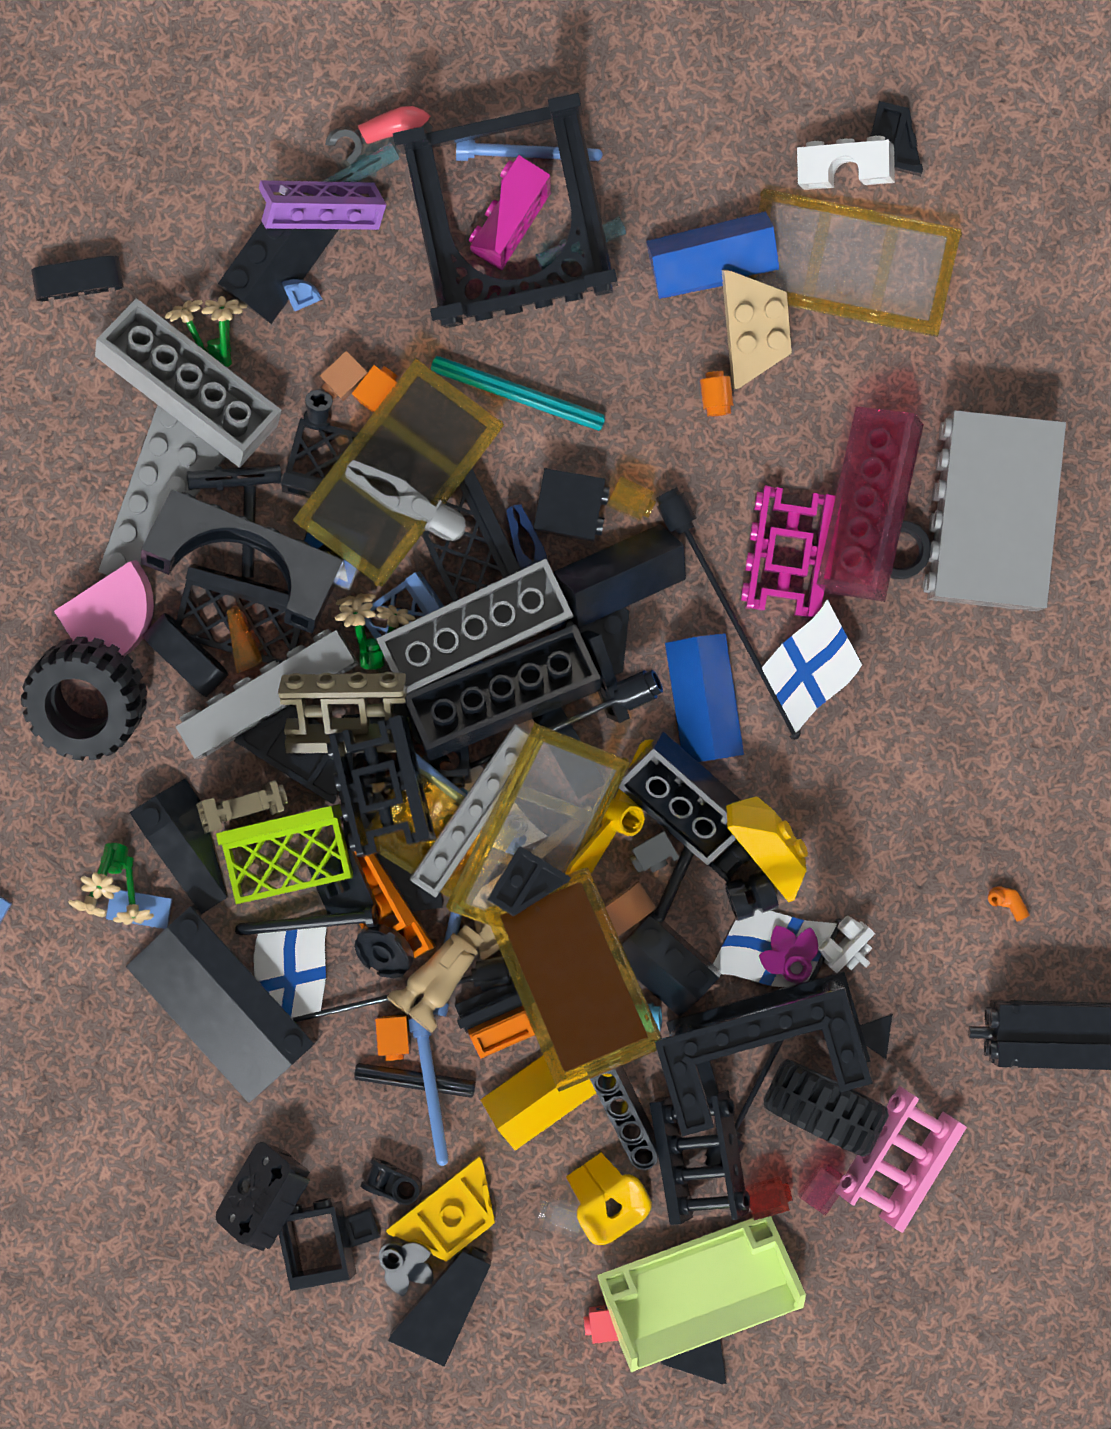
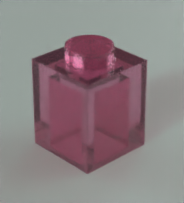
(821, 1188)

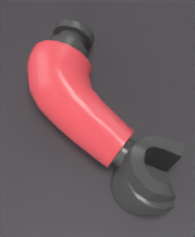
(381, 127)

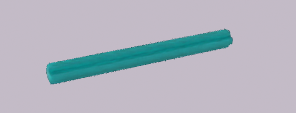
(518, 393)

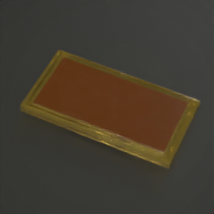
(575, 982)

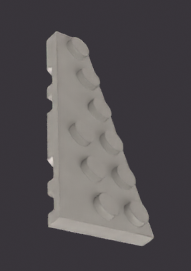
(161, 467)

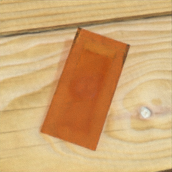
(244, 647)

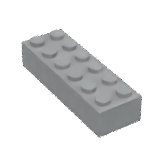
(187, 382)
(476, 626)
(259, 698)

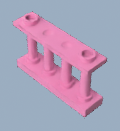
(920, 1174)

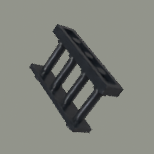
(676, 1174)

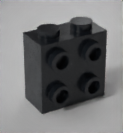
(571, 505)

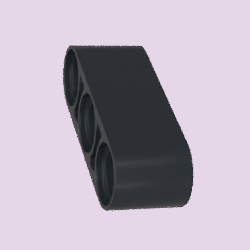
(76, 277)
(185, 655)

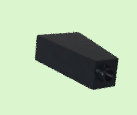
(441, 1311)

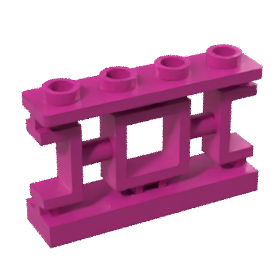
(765, 547)

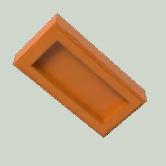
(501, 1032)

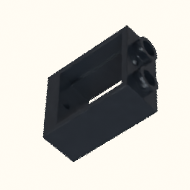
(324, 1275)

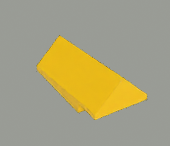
(532, 1102)

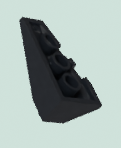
(177, 835)

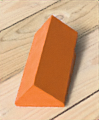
(393, 907)

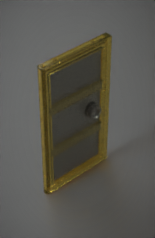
(419, 434)

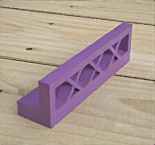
(323, 208)

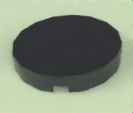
(384, 951)

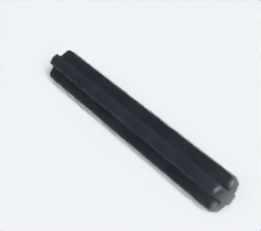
(412, 1080)

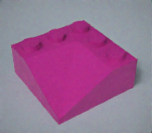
(521, 199)

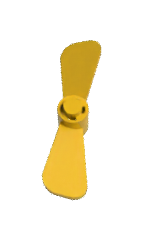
(621, 816)

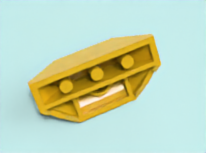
(769, 843)

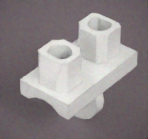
(850, 949)

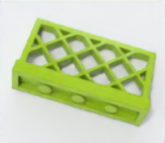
(287, 827)

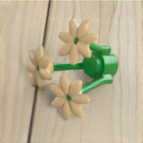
(220, 310)
(370, 652)
(114, 859)

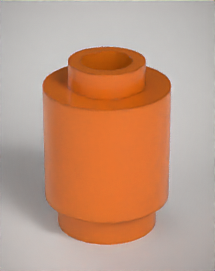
(716, 394)

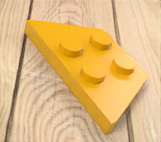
(450, 1214)

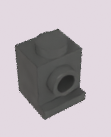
(653, 853)

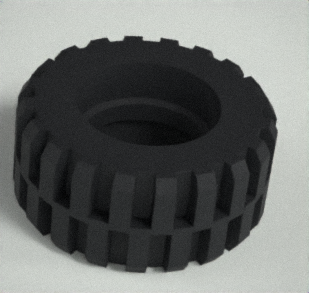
(61, 725)
(821, 1109)

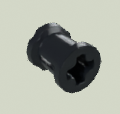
(318, 406)

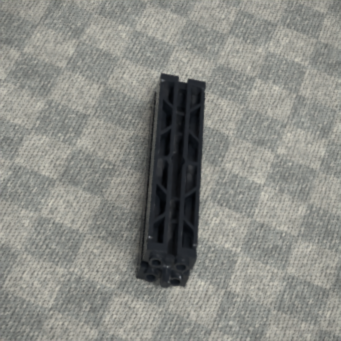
(1046, 1034)

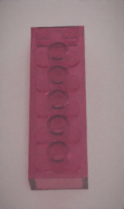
(870, 503)

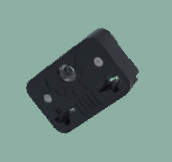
(262, 1196)

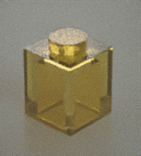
(631, 499)

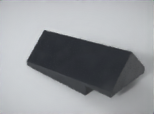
(622, 574)

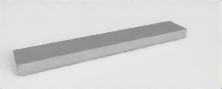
(469, 816)

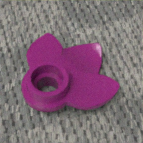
(790, 949)

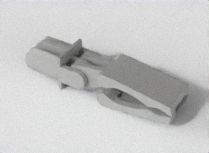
(440, 519)

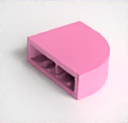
(112, 609)

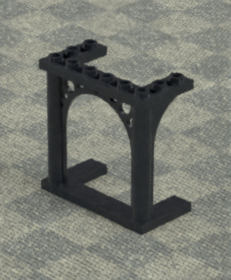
(585, 214)
(756, 1022)

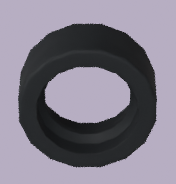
(924, 551)

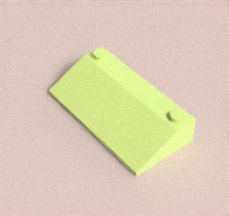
(701, 1291)

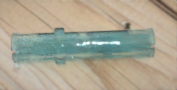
(387, 154)
(612, 230)

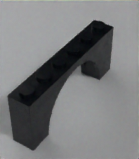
(190, 524)

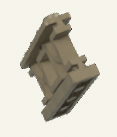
(338, 689)
(270, 798)

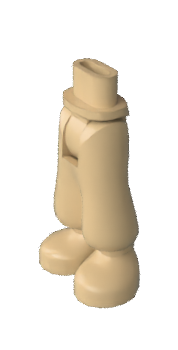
(437, 978)

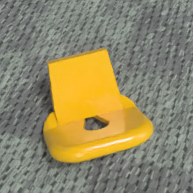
(597, 1183)

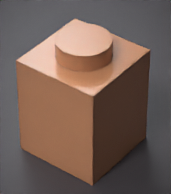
(342, 377)

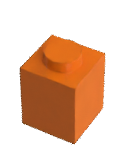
(375, 387)
(393, 1036)

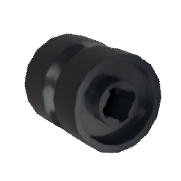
(761, 891)

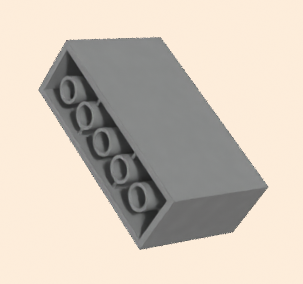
(995, 510)

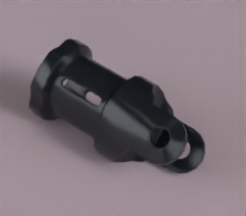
(730, 860)

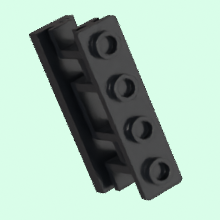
(407, 780)

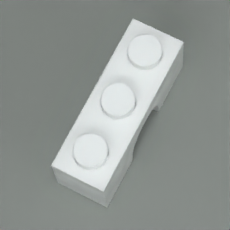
(819, 161)

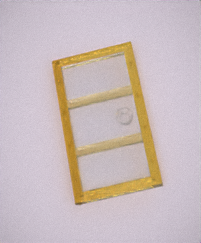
(860, 262)
(546, 807)

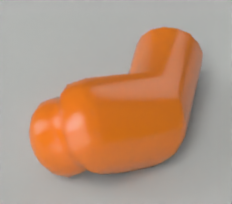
(1008, 898)

